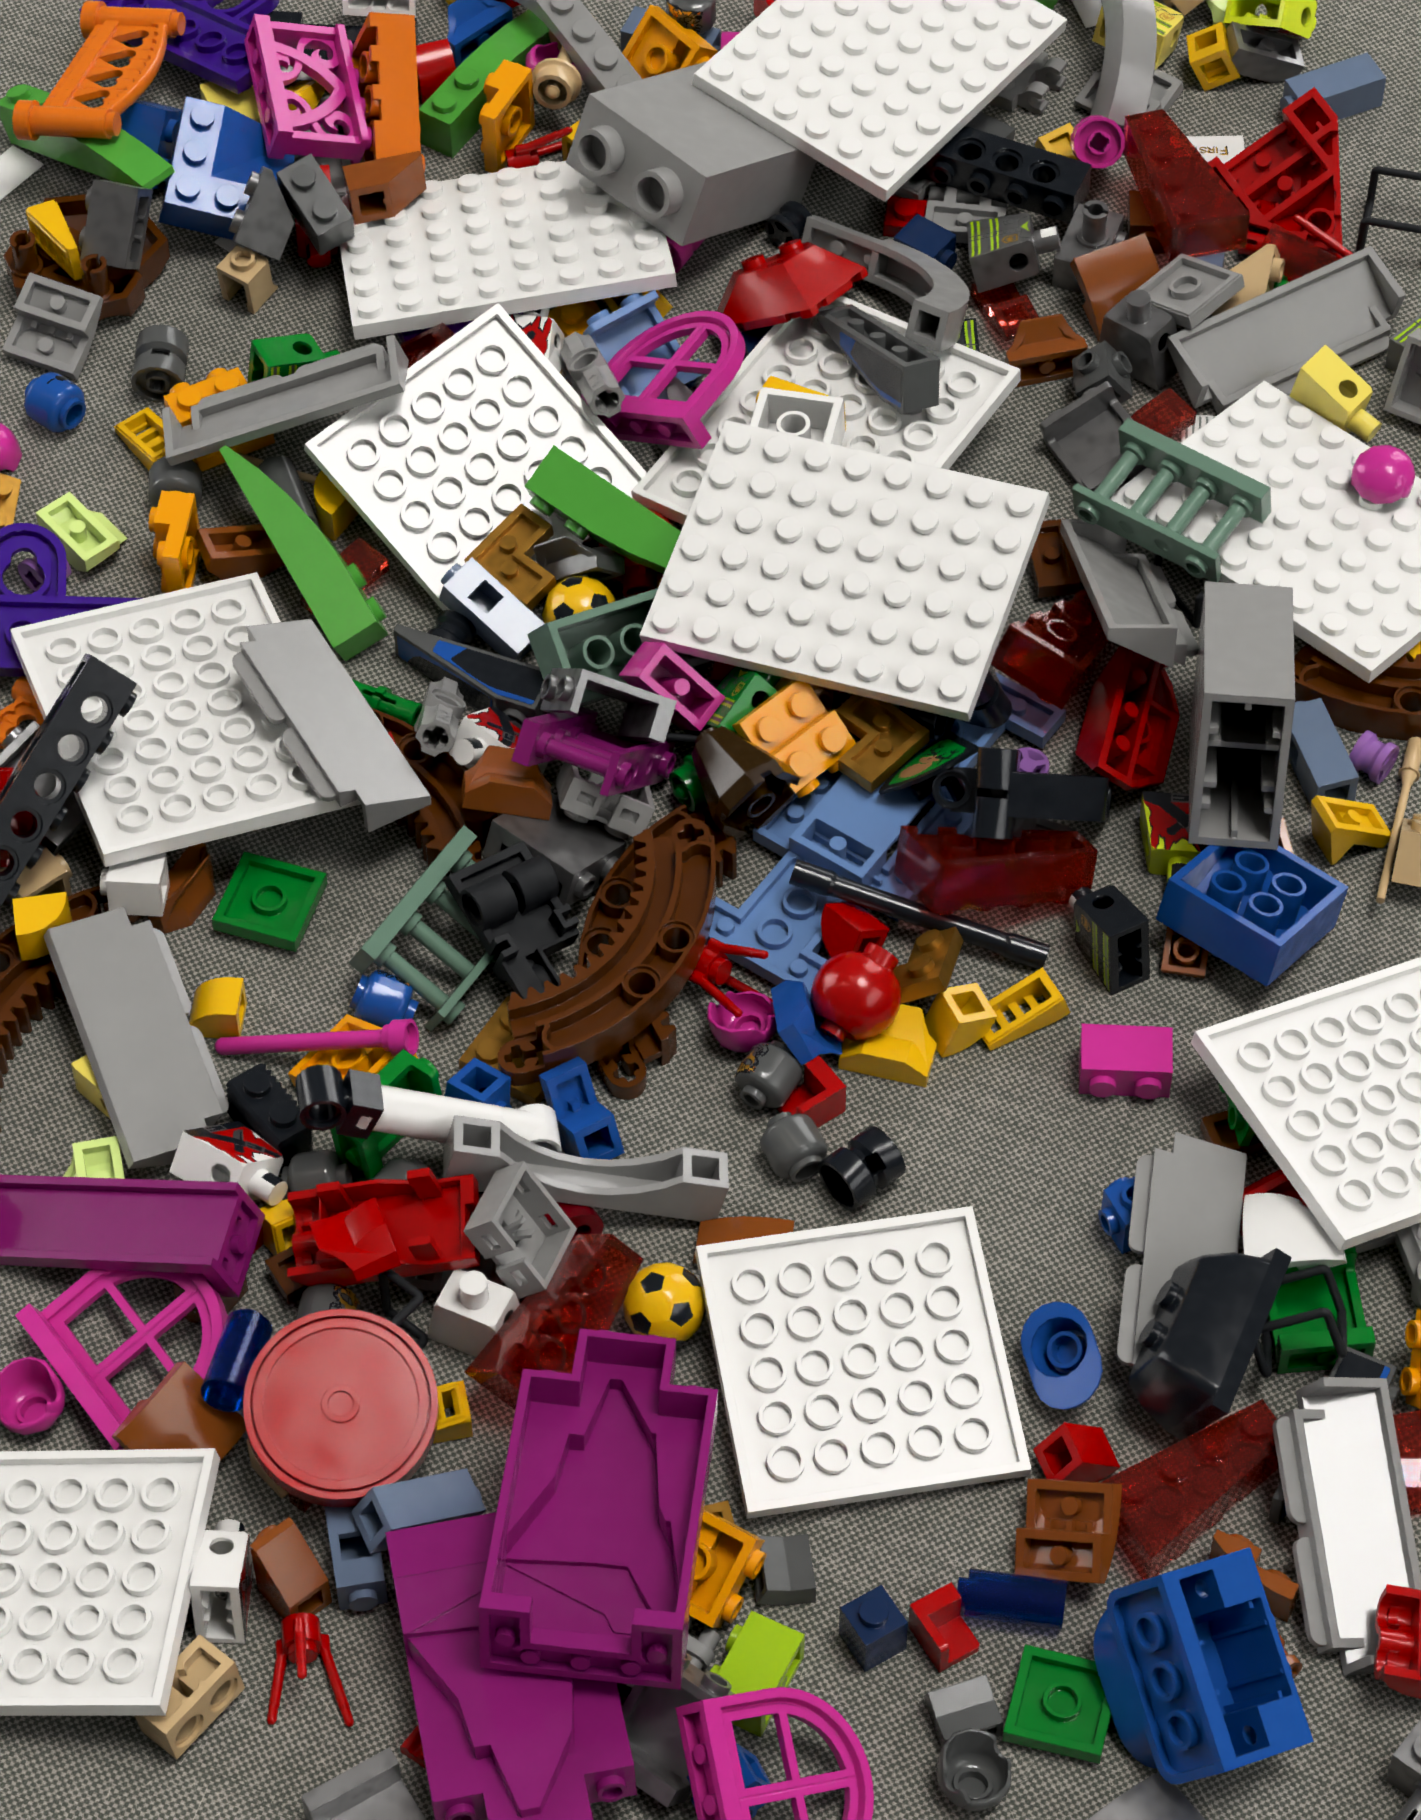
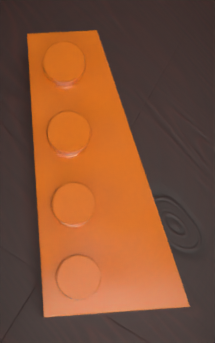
(389, 84)

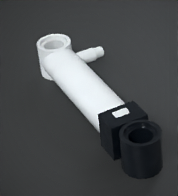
(364, 1105)

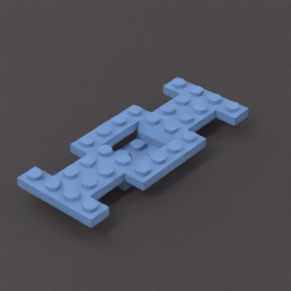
(850, 834)

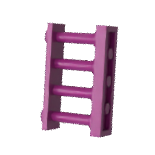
(580, 743)

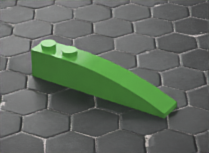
(453, 110)
(116, 159)
(600, 511)
(316, 566)

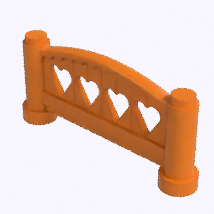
(104, 30)

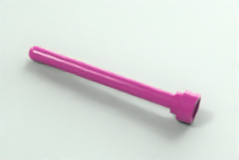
(392, 1038)

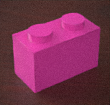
(665, 673)
(1125, 1060)

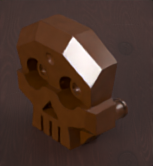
(119, 287)

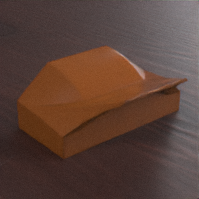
(1044, 349)
(238, 551)
(506, 786)
(189, 891)

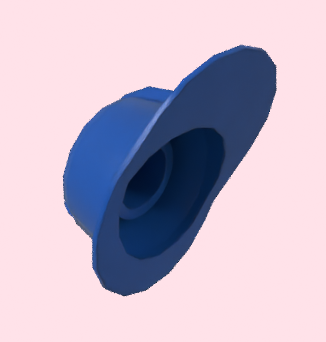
(1061, 1355)

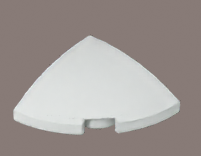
(1286, 1224)

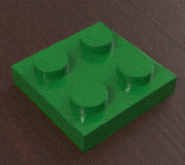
(269, 901)
(1058, 1705)

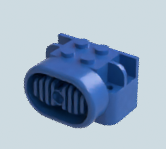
(1198, 1670)

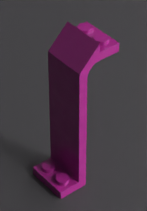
(130, 1226)

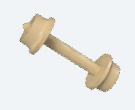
(556, 79)

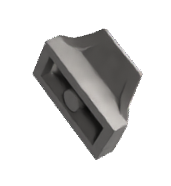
(1263, 53)
(569, 558)

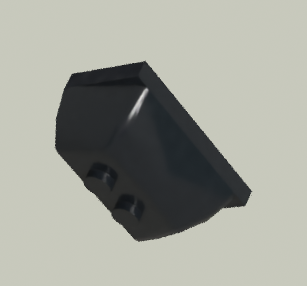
(1204, 1337)

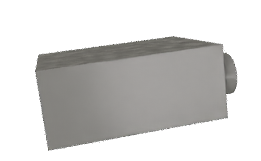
(685, 157)
(1241, 715)

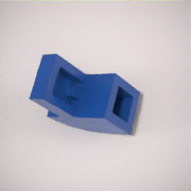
(583, 1123)

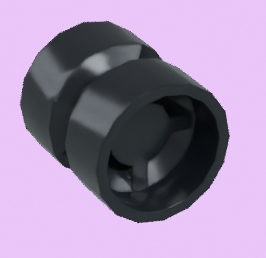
(867, 1164)

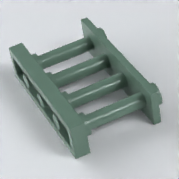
(1174, 464)
(407, 920)

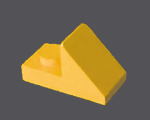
(1342, 823)

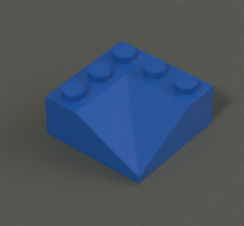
(212, 166)
(1252, 907)

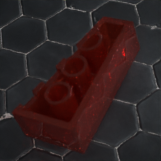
(1181, 190)
(1054, 649)
(984, 873)
(547, 1324)
(1191, 1486)

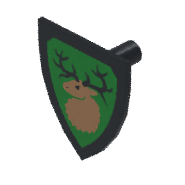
(928, 763)

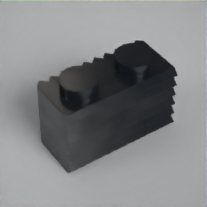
(268, 1111)

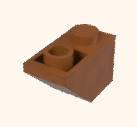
(383, 186)
(289, 1571)

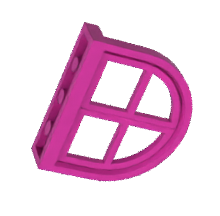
(673, 421)
(78, 1369)
(716, 1767)

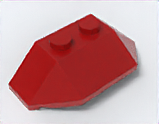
(1130, 722)

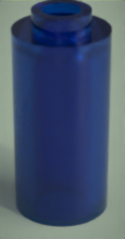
(238, 1346)
(1013, 1598)

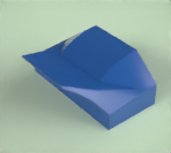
(473, 23)
(799, 1024)

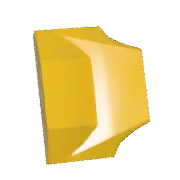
(897, 1054)

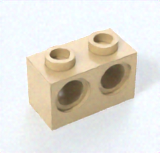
(200, 1692)

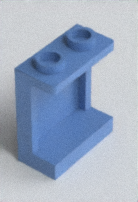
(618, 328)

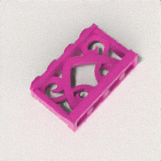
(268, 47)

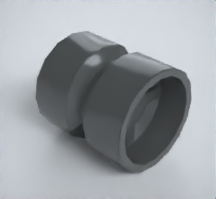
(159, 361)

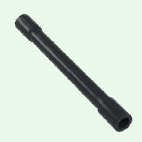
(828, 883)

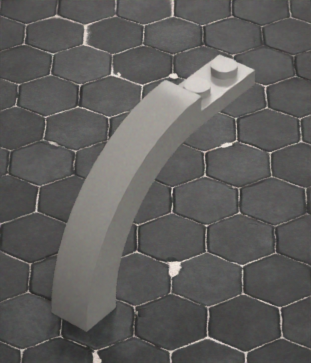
(1127, 59)
(932, 289)

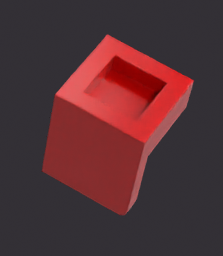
(820, 1096)
(941, 1629)

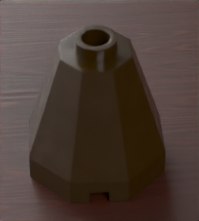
(740, 780)

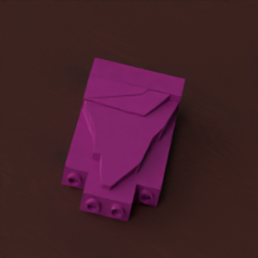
(600, 1517)
(493, 1736)

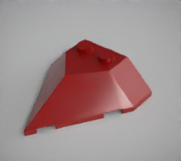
(1292, 171)
(787, 285)

